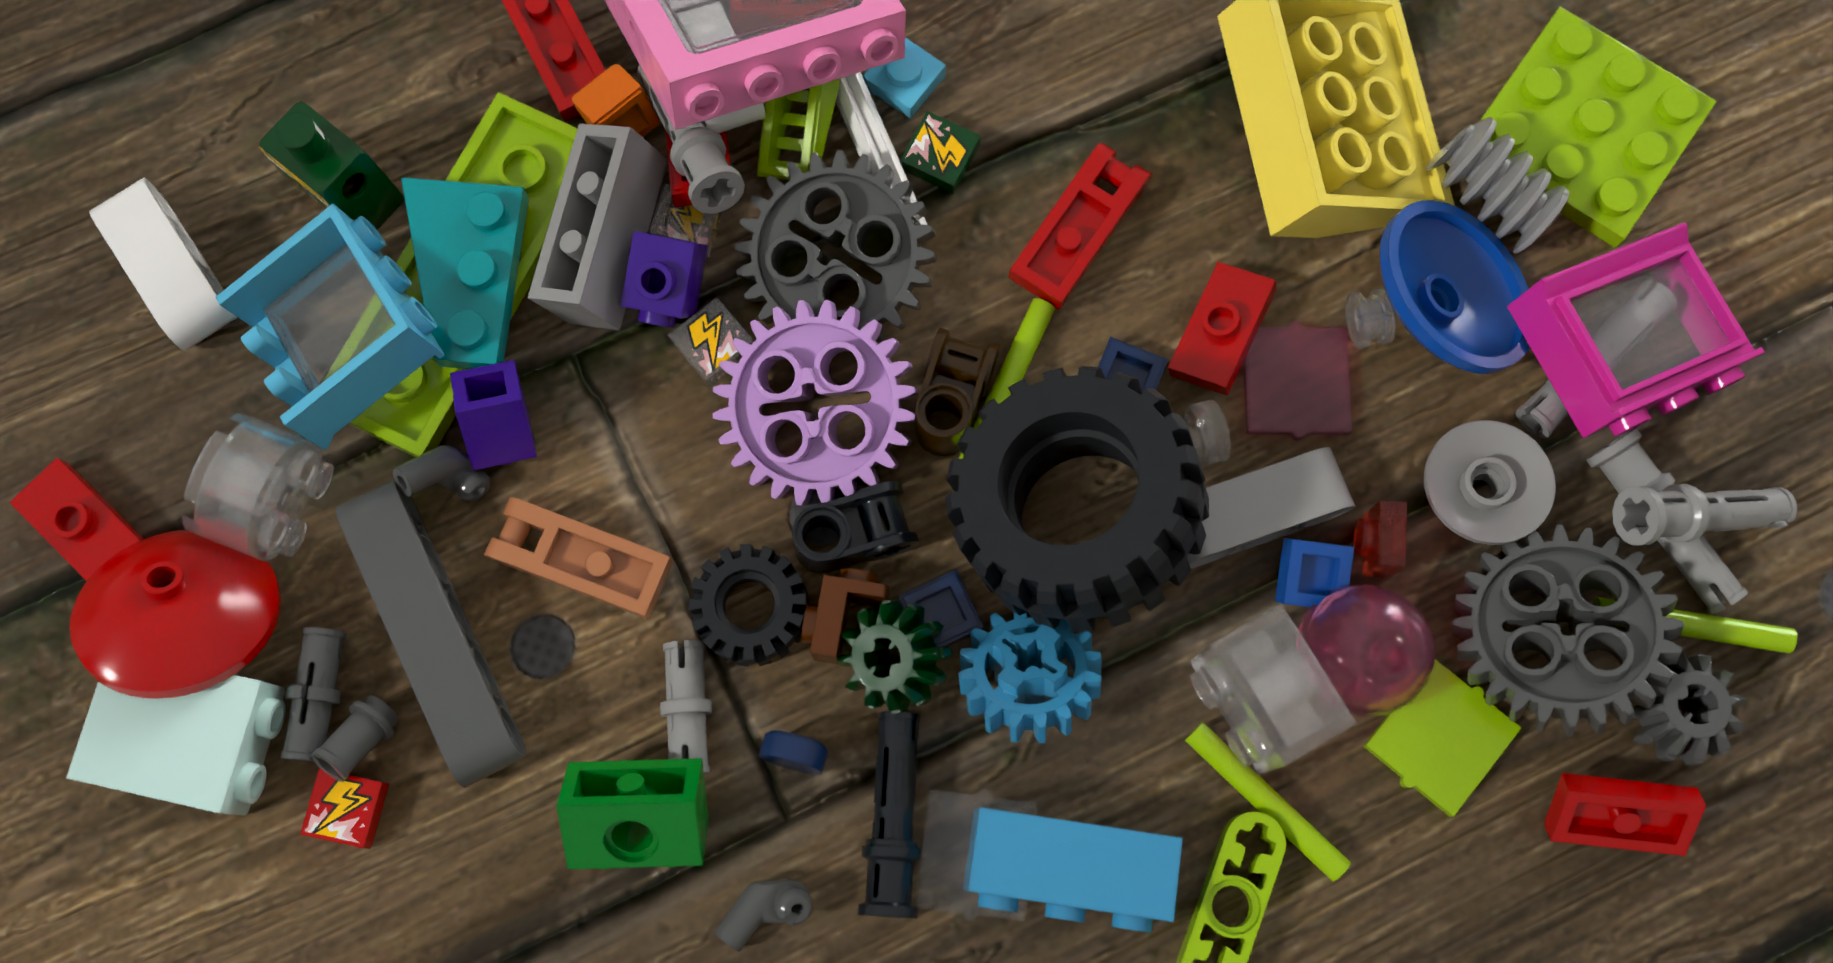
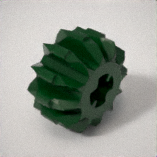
(897, 682)

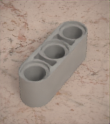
(1272, 504)

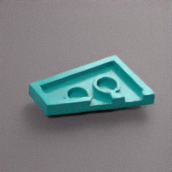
(467, 263)

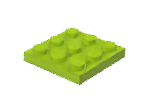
(1597, 122)

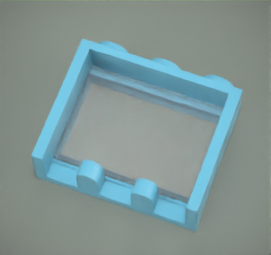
(331, 323)

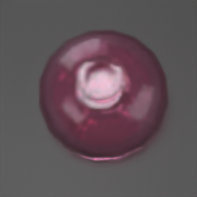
(1370, 647)

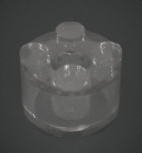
(255, 488)

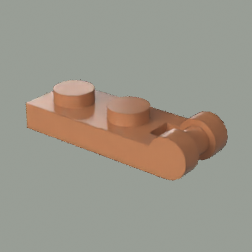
(581, 558)

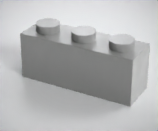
(601, 201)

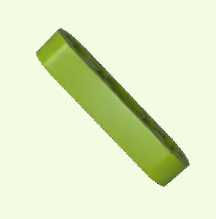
(1233, 852)

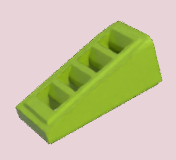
(817, 121)

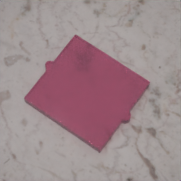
(1298, 382)

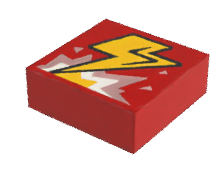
(345, 810)

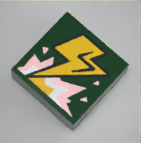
(940, 152)

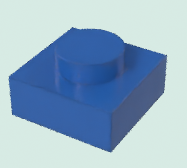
(1311, 571)

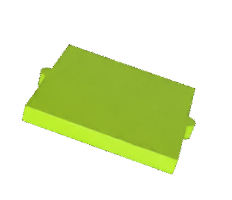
(1443, 740)

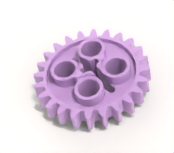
(810, 347)

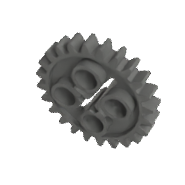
(866, 207)
(1569, 683)

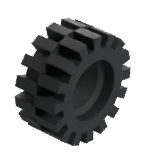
(717, 583)

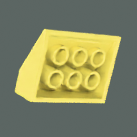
(1331, 113)

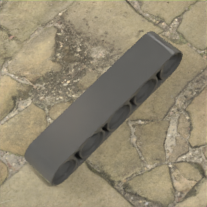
(431, 634)

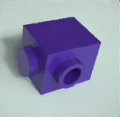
(663, 278)
(493, 415)

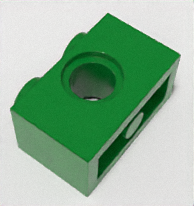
(633, 813)

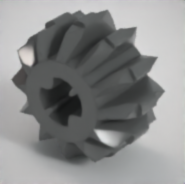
(1708, 715)

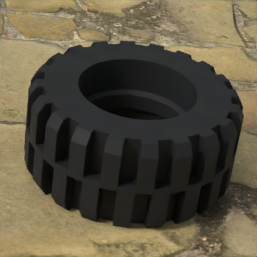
(1066, 421)

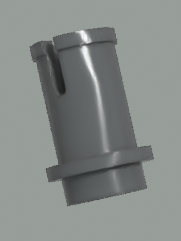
(356, 737)

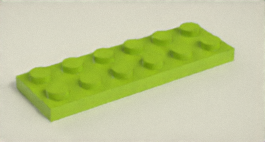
(507, 149)

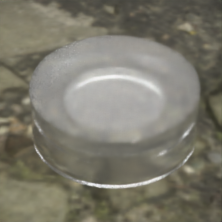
(1208, 432)

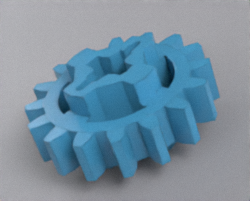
(1030, 676)

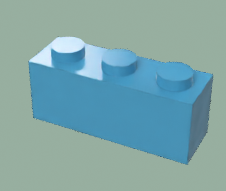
(1072, 868)

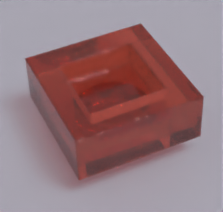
(1382, 539)

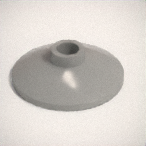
(1511, 466)

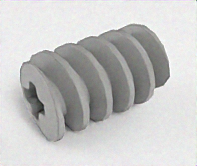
(1501, 182)

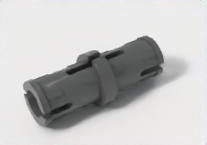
(313, 692)

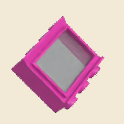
(1633, 333)

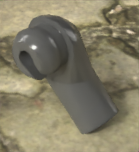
(446, 467)
(764, 903)

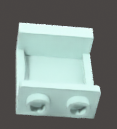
(183, 749)

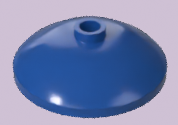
(1453, 286)

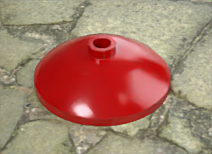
(179, 635)

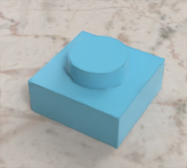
(907, 81)

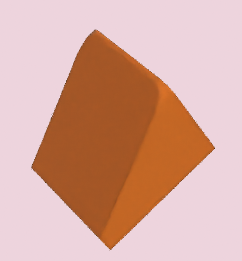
(616, 100)

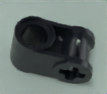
(858, 527)

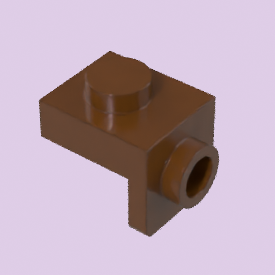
(829, 618)

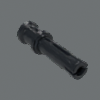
(892, 848)

